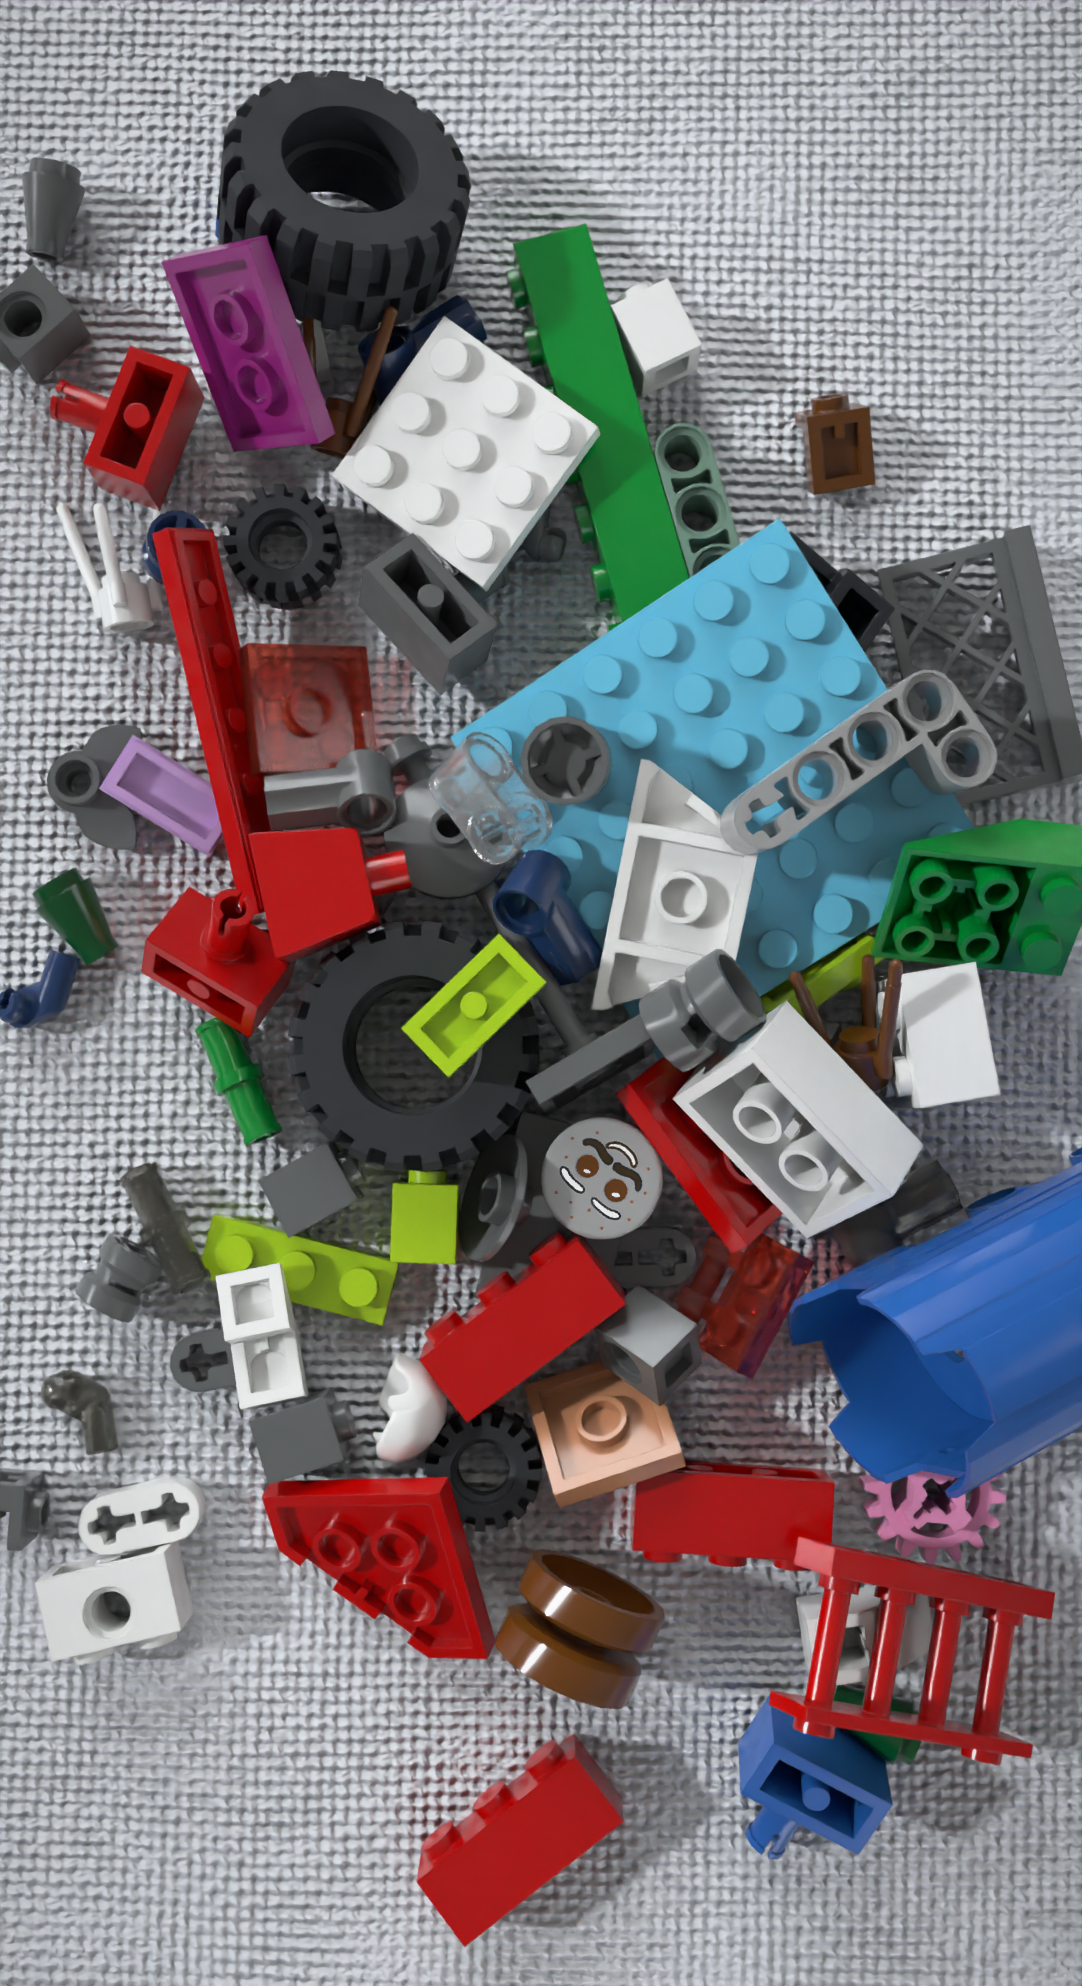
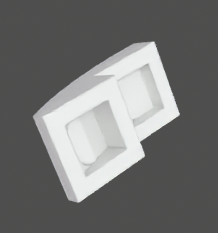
(262, 1336)

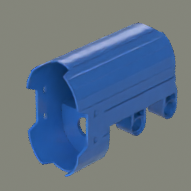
(990, 1287)

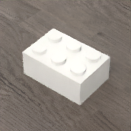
(800, 1123)

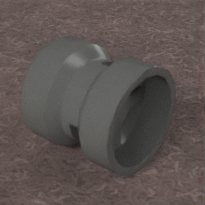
(119, 1278)

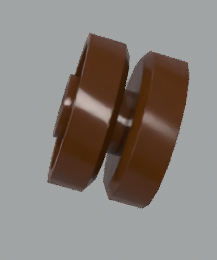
(579, 1629)

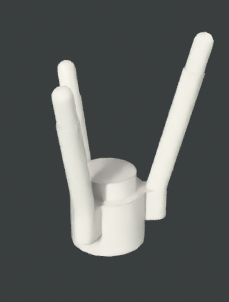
(123, 601)

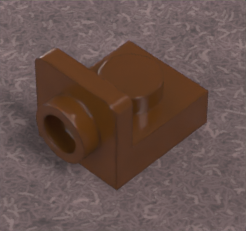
(837, 444)

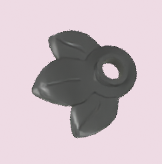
(97, 813)

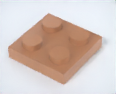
(599, 1433)

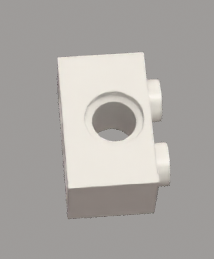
(75, 1608)

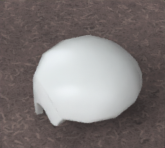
(414, 1408)

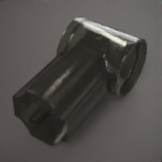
(920, 1201)

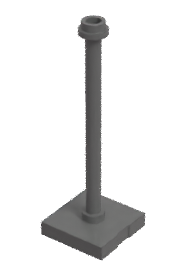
(587, 1057)

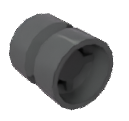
(566, 761)
(694, 1015)

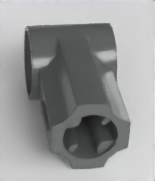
(353, 794)

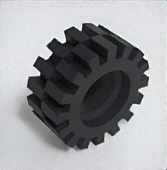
(275, 511)
(524, 1459)

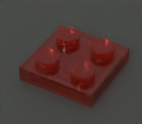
(305, 705)

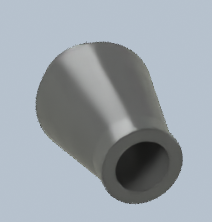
(51, 206)

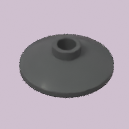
(436, 863)
(495, 1198)

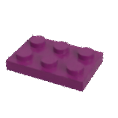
(249, 345)

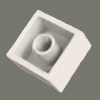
(940, 1039)

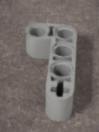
(845, 771)

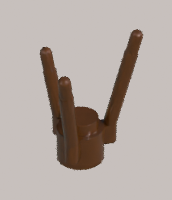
(351, 417)
(862, 1046)

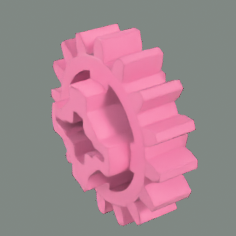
(915, 1508)

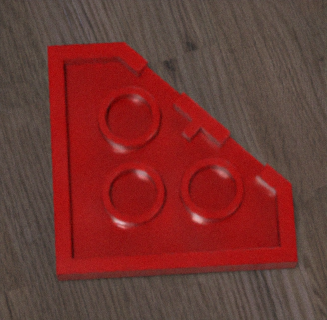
(393, 1553)

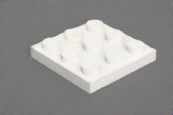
(466, 453)

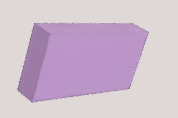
(165, 794)

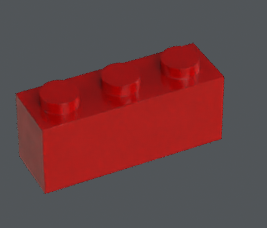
(520, 1323)
(731, 1513)
(518, 1837)

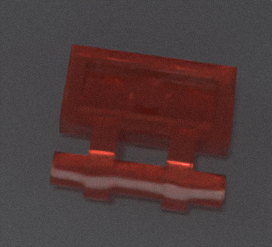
(751, 1304)

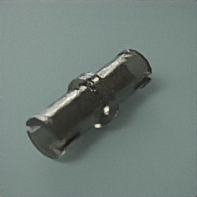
(165, 1228)

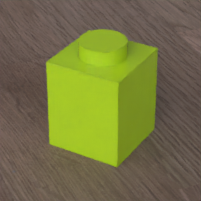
(425, 1219)

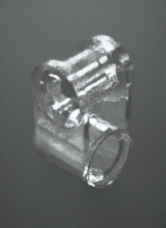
(484, 797)

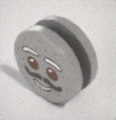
(601, 1178)

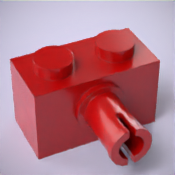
(138, 427)
(217, 958)

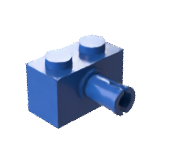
(809, 1782)

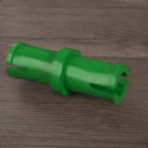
(239, 1081)

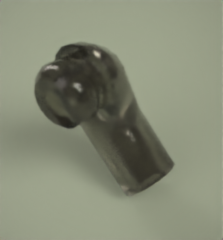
(87, 1402)

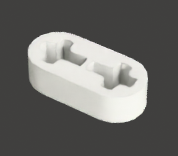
(144, 1530)

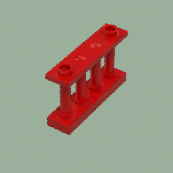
(896, 1586)

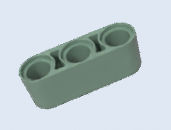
(695, 492)

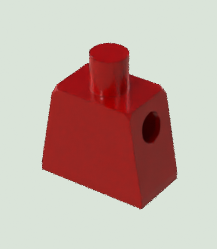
(321, 887)

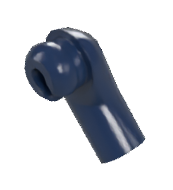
(44, 998)

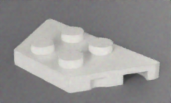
(674, 891)

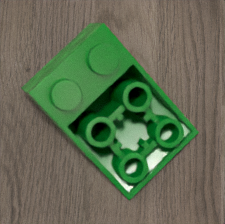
(987, 898)

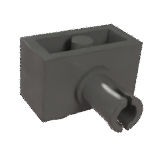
(429, 612)

